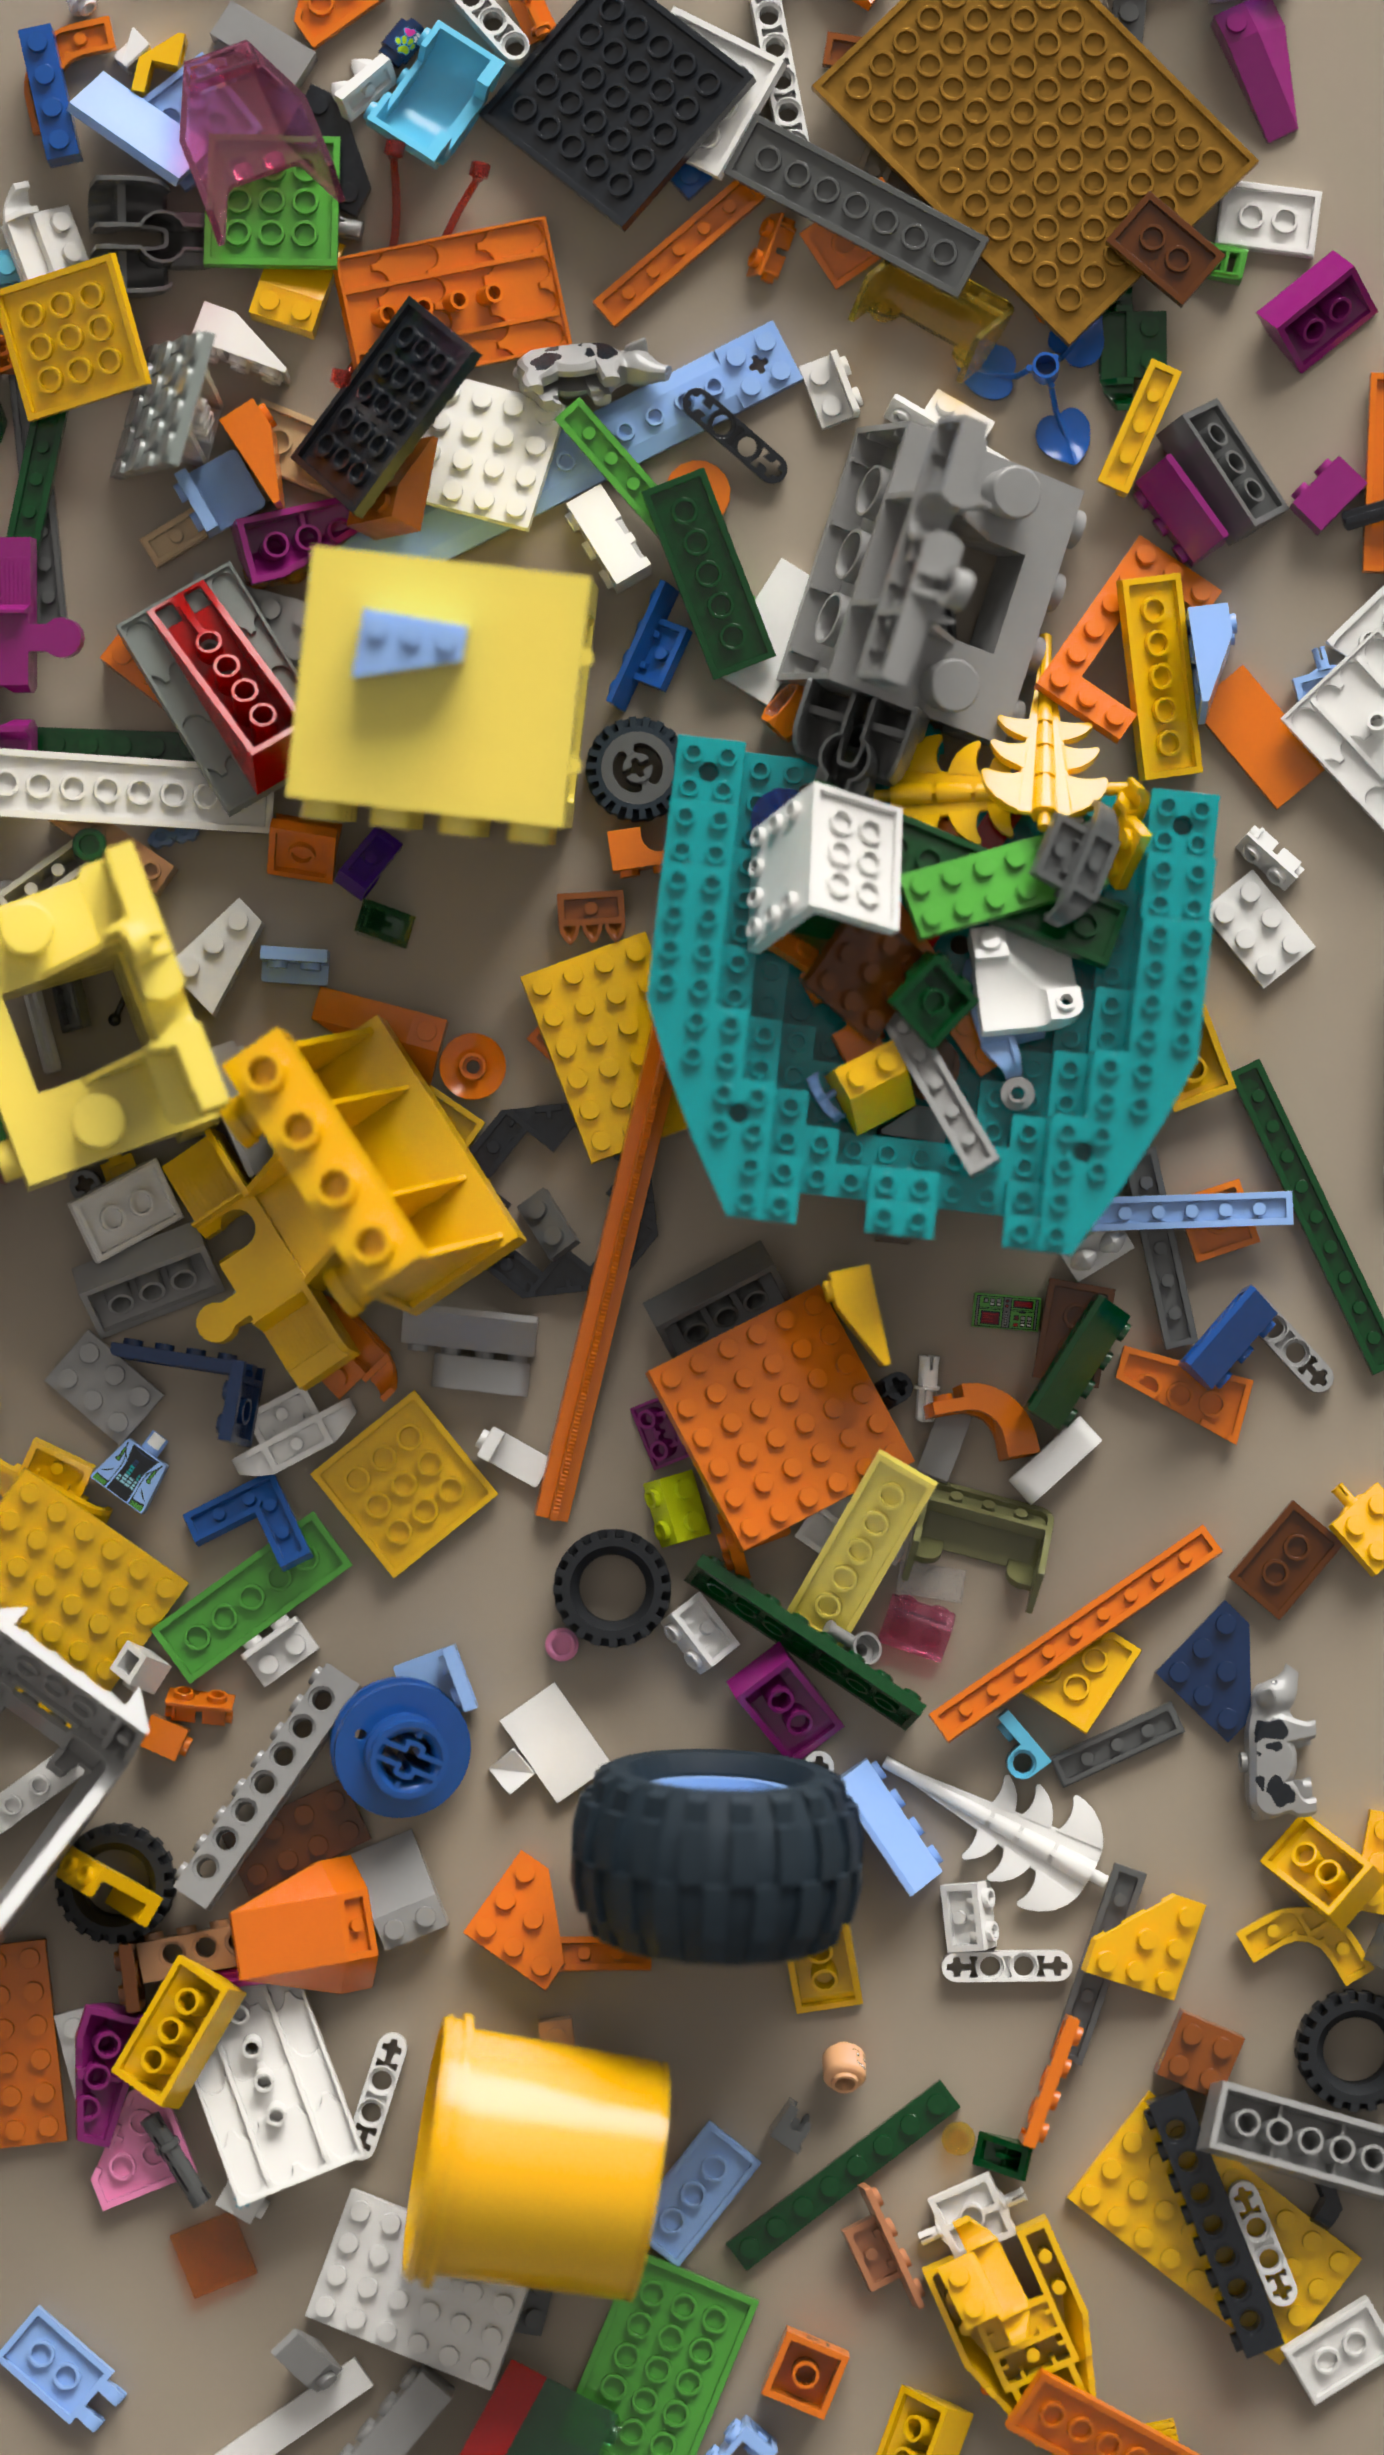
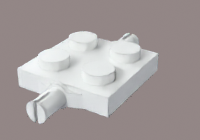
(981, 2202)

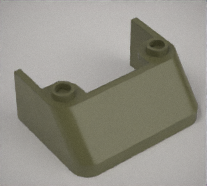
(984, 1529)

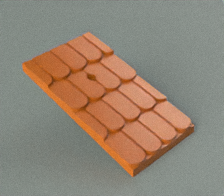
(484, 283)

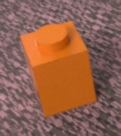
(167, 1737)

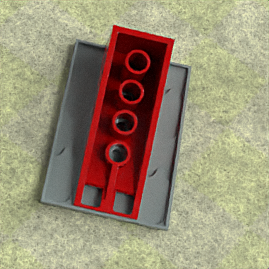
(220, 683)

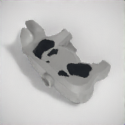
(585, 370)
(1270, 1751)

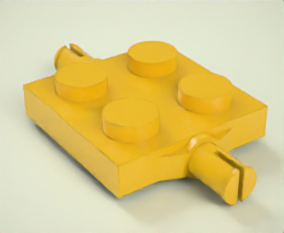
(1362, 1526)

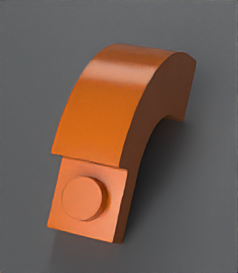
(1002, 1414)

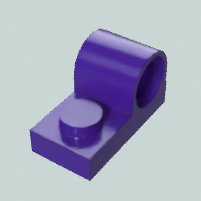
(368, 862)

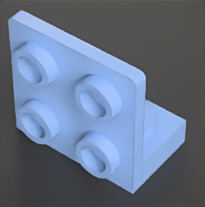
(445, 1671)
(756, 2438)

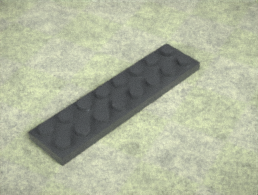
(856, 206)

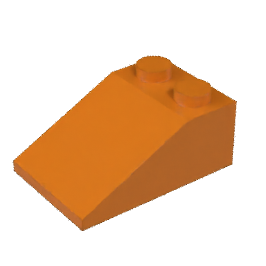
(257, 443)

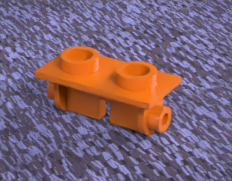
(533, 18)
(774, 234)
(185, 1701)

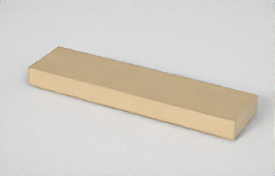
(178, 536)

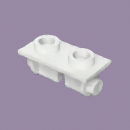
(1280, 868)

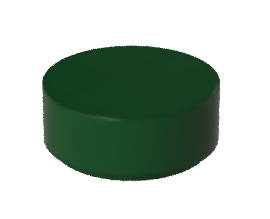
(89, 845)

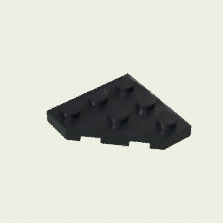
(352, 171)

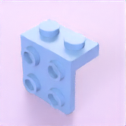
(219, 493)

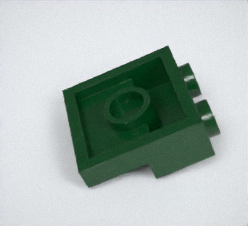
(933, 998)

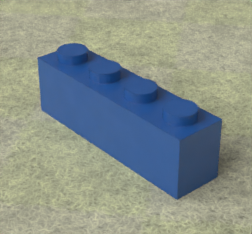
(50, 95)

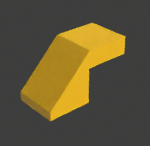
(165, 56)

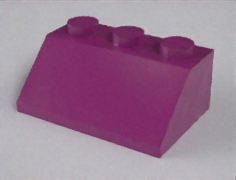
(1317, 311)
(1179, 511)

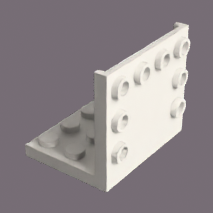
(827, 858)

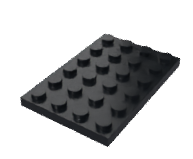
(386, 407)

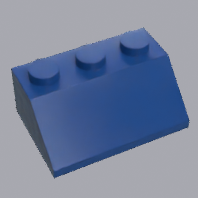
(1229, 1339)

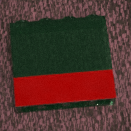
(540, 2418)

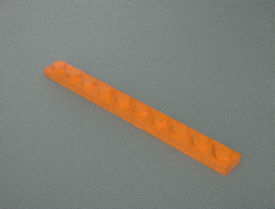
(1075, 1634)

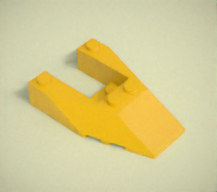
(1057, 2326)

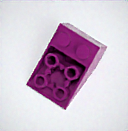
(658, 1434)

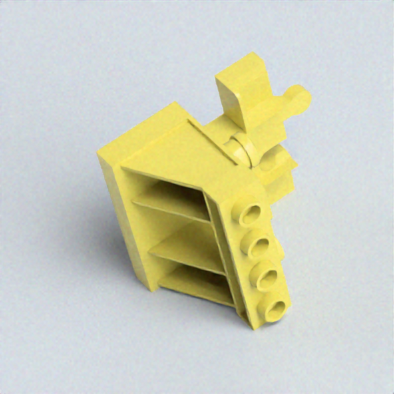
(147, 1097)

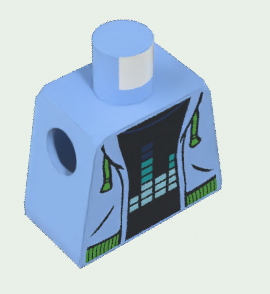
(134, 1471)

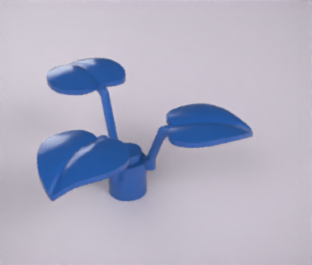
(1060, 435)

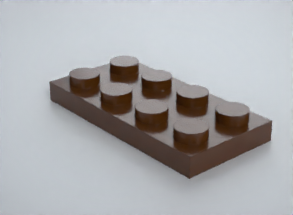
(300, 1835)

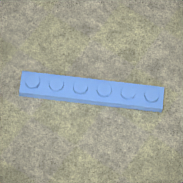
(1197, 1211)

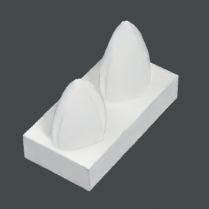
(369, 83)
(1097, 1252)

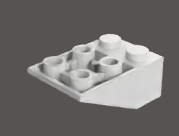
(239, 345)

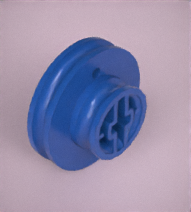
(397, 1715)

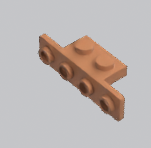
(876, 2250)

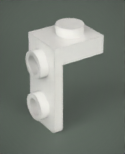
(512, 1455)

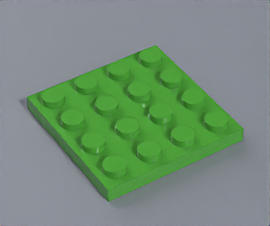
(279, 223)

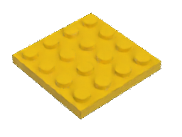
(72, 337)
(404, 1484)

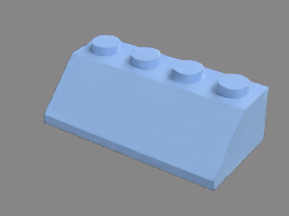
(889, 1827)

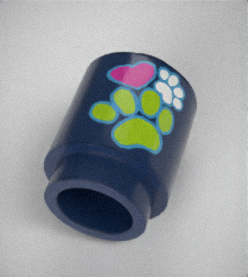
(401, 42)

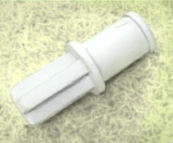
(926, 1384)

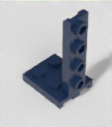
(240, 1392)

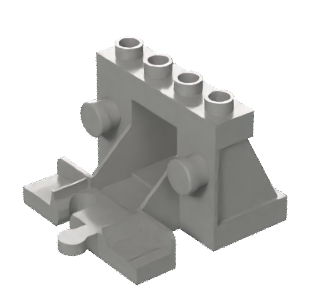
(893, 564)

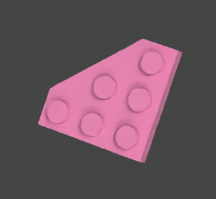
(130, 2163)

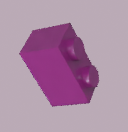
(1327, 495)

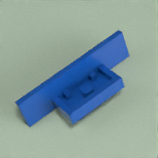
(653, 651)

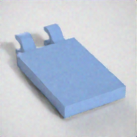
(59, 2369)

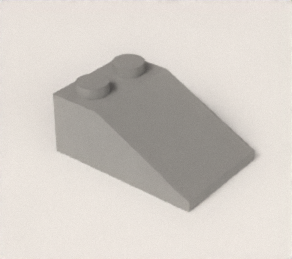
(400, 1890)

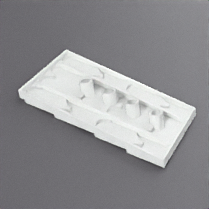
(1344, 724)
(275, 2106)

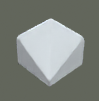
(128, 55)
(512, 1770)

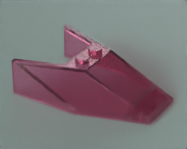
(244, 125)

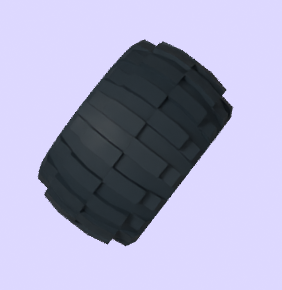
(716, 1856)

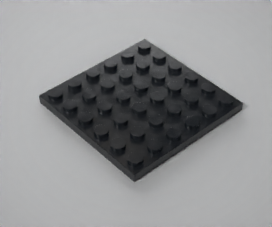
(617, 102)

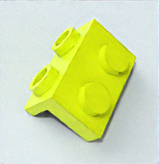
(676, 1508)

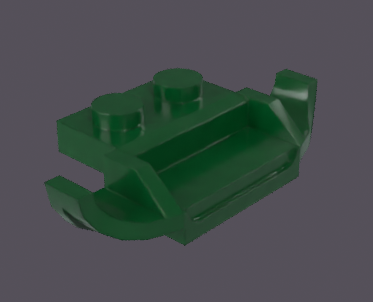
(1129, 345)

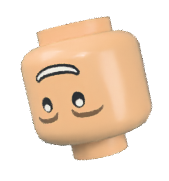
(844, 2067)

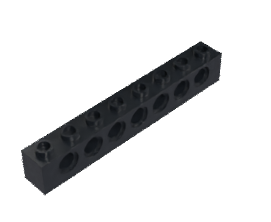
(1265, 2332)

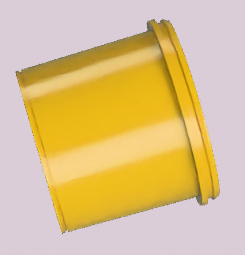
(535, 2164)

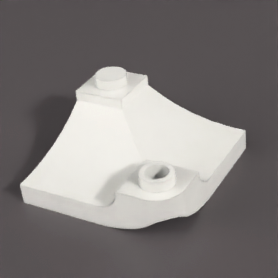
(1020, 984)

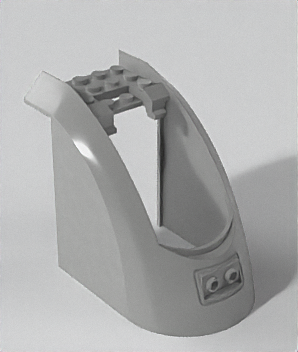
(100, 1741)

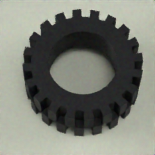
(580, 1619)
(150, 1852)
(1309, 2051)

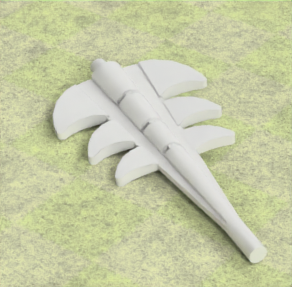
(1060, 1856)

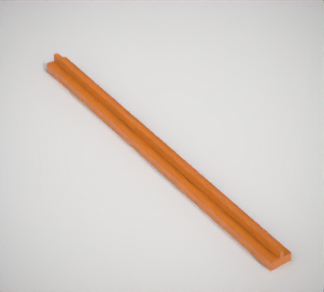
(606, 1285)

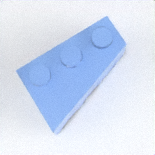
(406, 643)

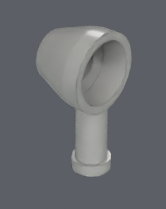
(866, 1642)

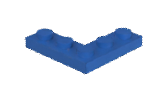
(258, 1499)

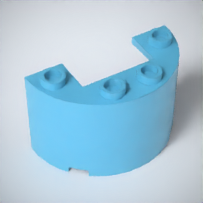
(437, 96)

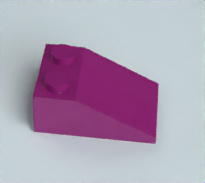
(784, 1703)

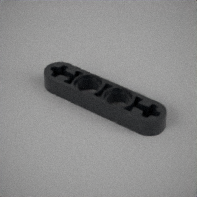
(736, 433)

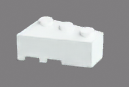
(607, 539)
(218, 955)

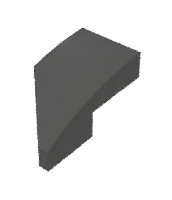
(915, 1124)

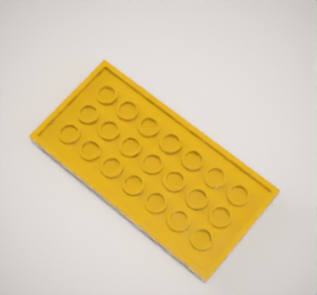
(1135, 2201)

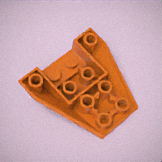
(309, 1931)

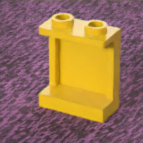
(126, 1896)

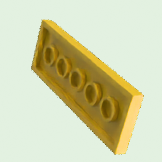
(1159, 676)

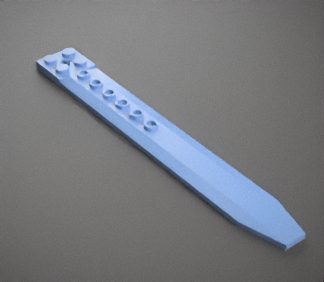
(642, 422)

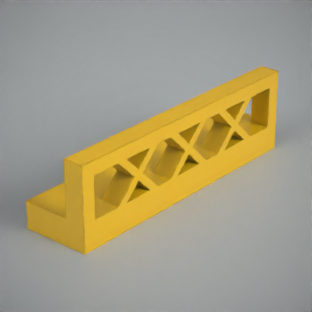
(1139, 427)

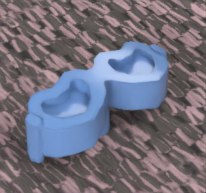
(163, 838)
(823, 1099)

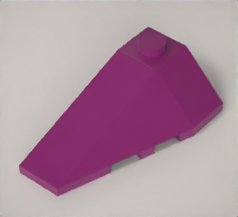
(1259, 58)
(282, 540)
(99, 2092)

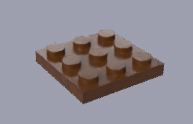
(859, 974)

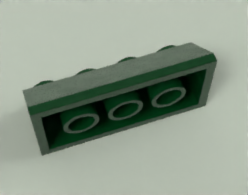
(1077, 1362)

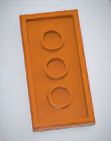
(1252, 733)

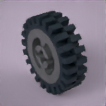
(621, 740)

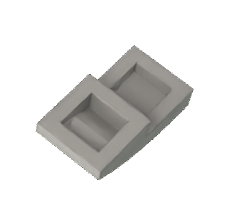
(943, 1446)

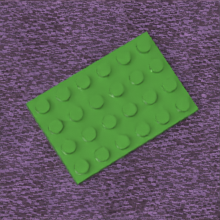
(666, 2358)

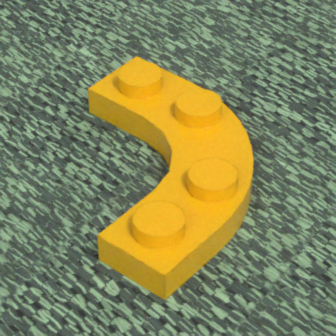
(1306, 1925)

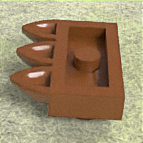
(591, 912)

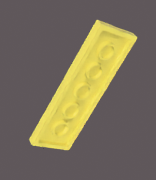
(863, 1544)

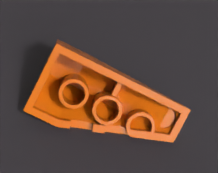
(418, 1032)

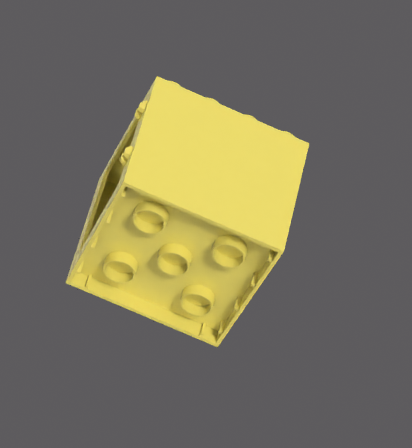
(451, 738)

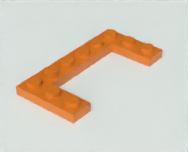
(1063, 676)

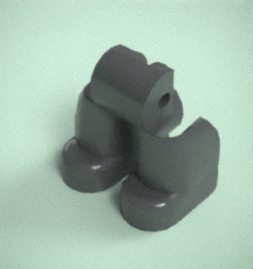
(141, 205)
(825, 728)

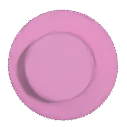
(561, 1644)

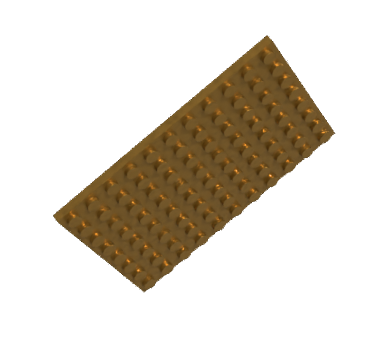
(1035, 134)

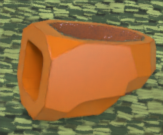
(782, 710)

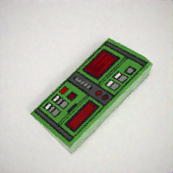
(1006, 1312)

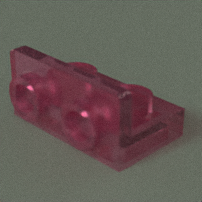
(917, 1627)

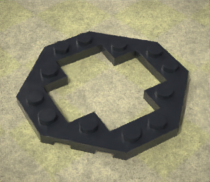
(550, 1126)

